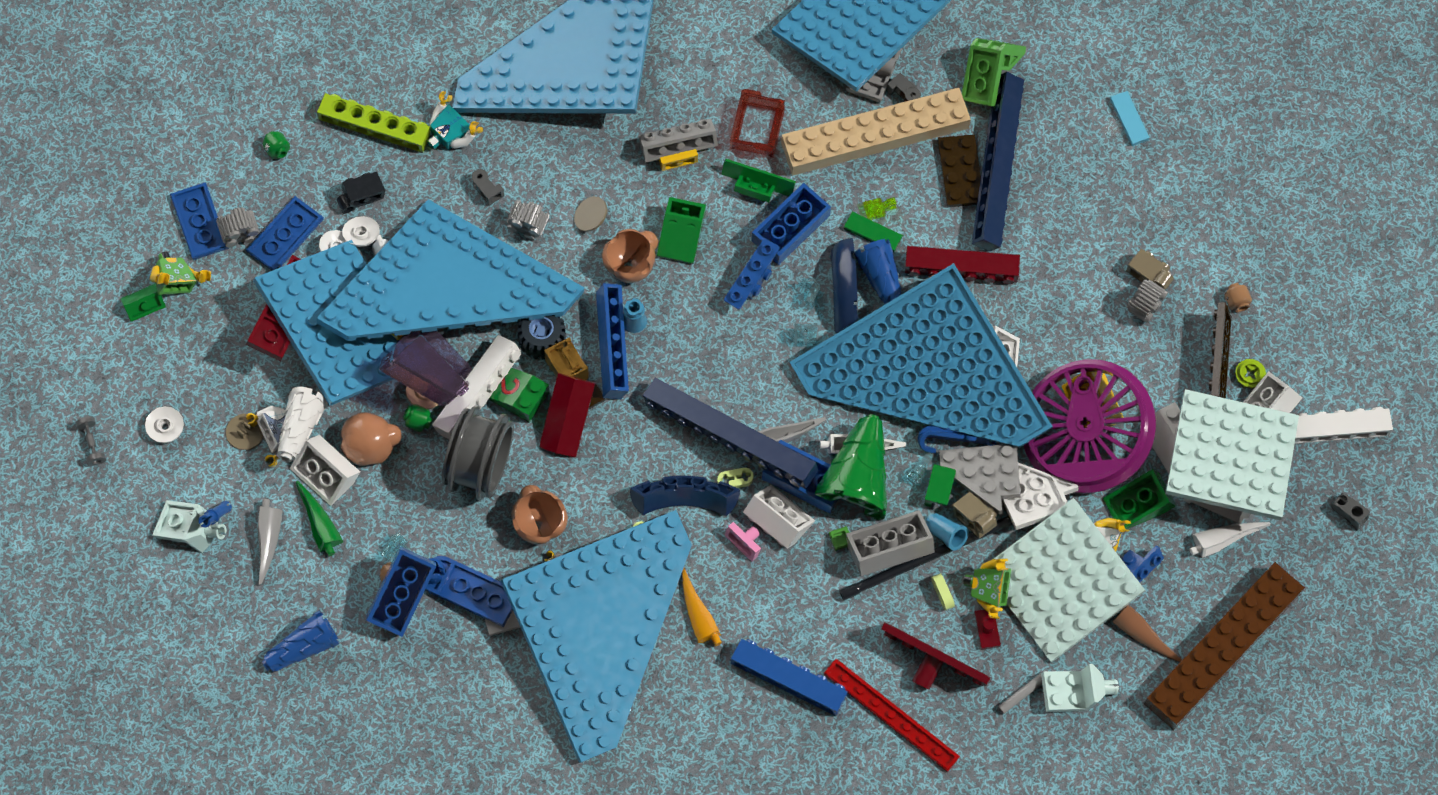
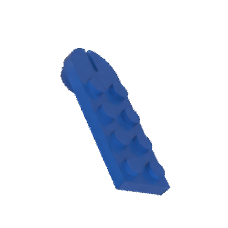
(470, 590)

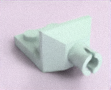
(181, 524)
(1075, 689)

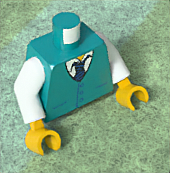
(450, 127)

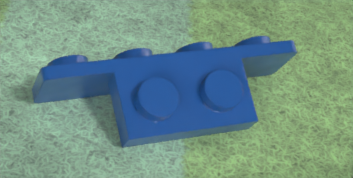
(753, 275)
(1142, 566)

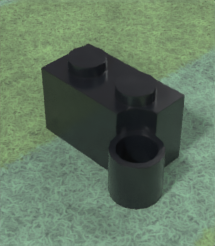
(360, 192)

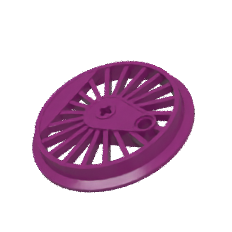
(1087, 406)

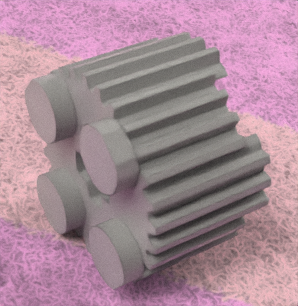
(527, 219)
(238, 227)
(1146, 300)

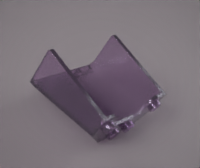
(428, 366)

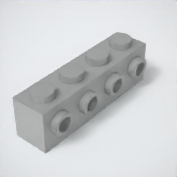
(678, 139)

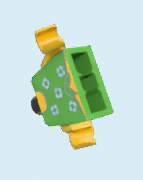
(175, 276)
(990, 585)

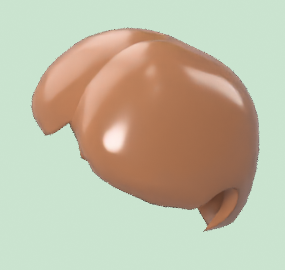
(628, 246)
(368, 439)
(541, 507)

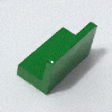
(142, 302)
(939, 485)

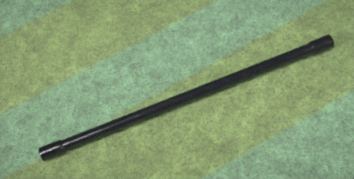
(857, 588)

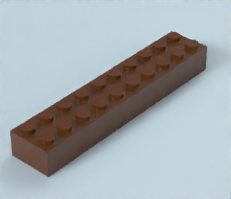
(1224, 646)

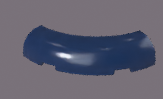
(844, 284)
(684, 492)

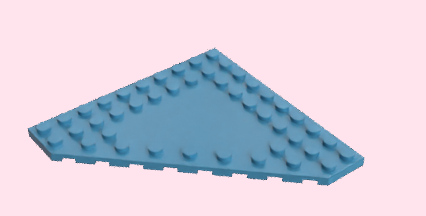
(570, 61)
(444, 276)
(930, 363)
(597, 622)

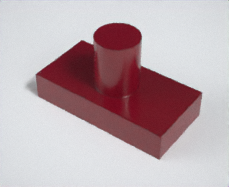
(987, 630)

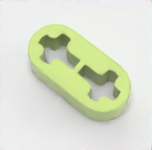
(737, 473)
(942, 591)

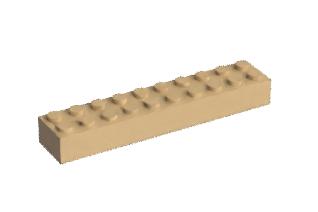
(875, 131)

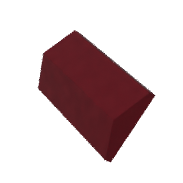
(567, 415)

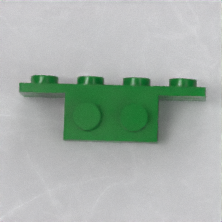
(757, 182)

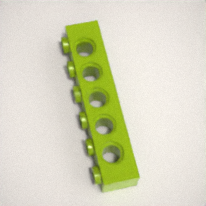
(380, 130)

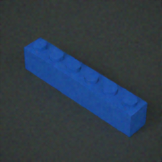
(612, 341)
(789, 677)

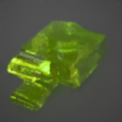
(876, 208)

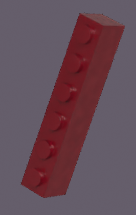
(970, 264)

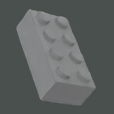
(890, 543)

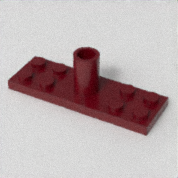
(267, 334)
(933, 660)

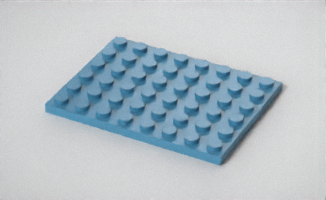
(854, 35)
(298, 296)

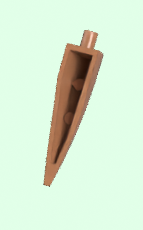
(1135, 626)

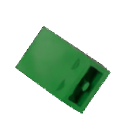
(681, 230)

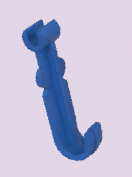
(942, 433)

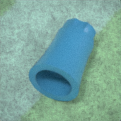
(634, 316)
(947, 531)

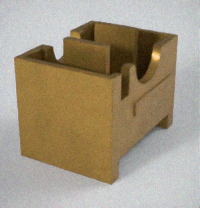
(565, 359)

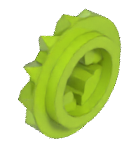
(1251, 365)

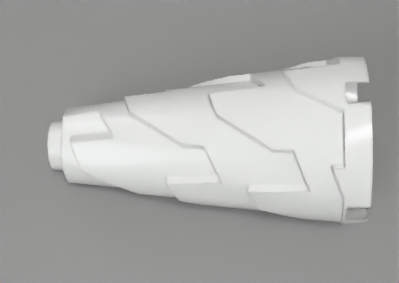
(301, 416)

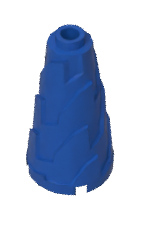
(880, 269)
(308, 639)

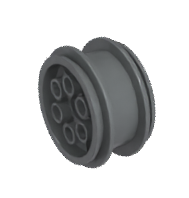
(477, 452)

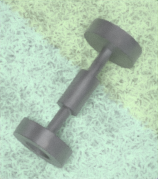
(86, 423)

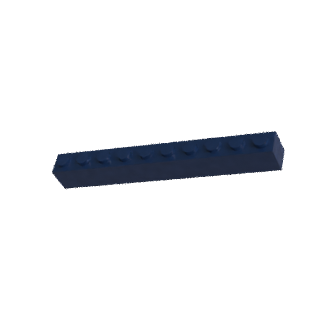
(998, 164)
(730, 433)

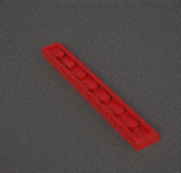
(892, 715)

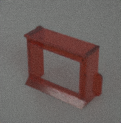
(754, 99)

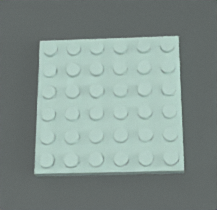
(1232, 454)
(1066, 580)

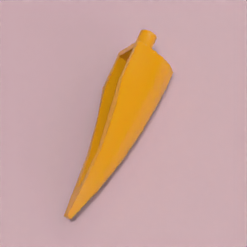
(700, 618)

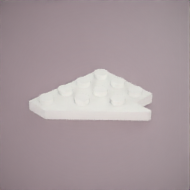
(1040, 497)

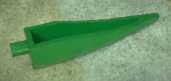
(323, 529)

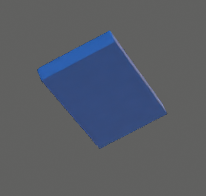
(198, 220)
(285, 234)

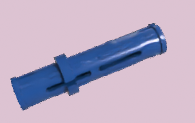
(213, 515)

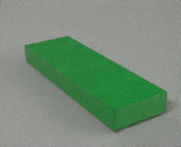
(871, 230)

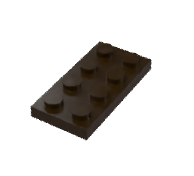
(960, 169)

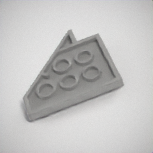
(986, 472)

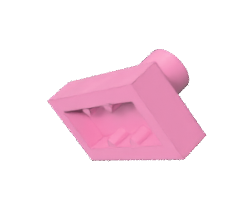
(744, 540)

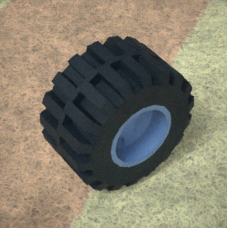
(540, 334)

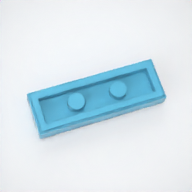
(1129, 118)

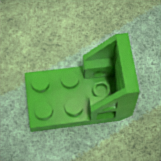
(984, 69)

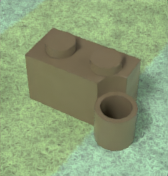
(1147, 267)
(975, 514)

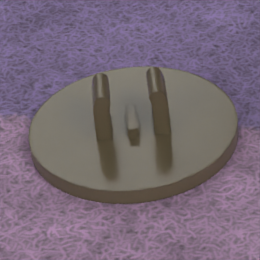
(590, 214)
(243, 435)

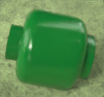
(276, 145)
(417, 418)

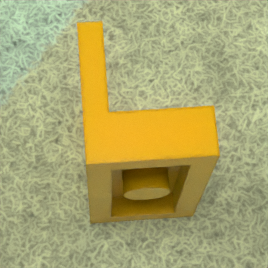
(678, 159)

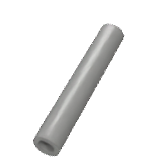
(1020, 694)

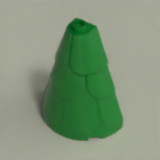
(859, 469)

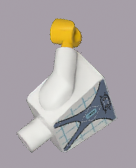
(270, 422)

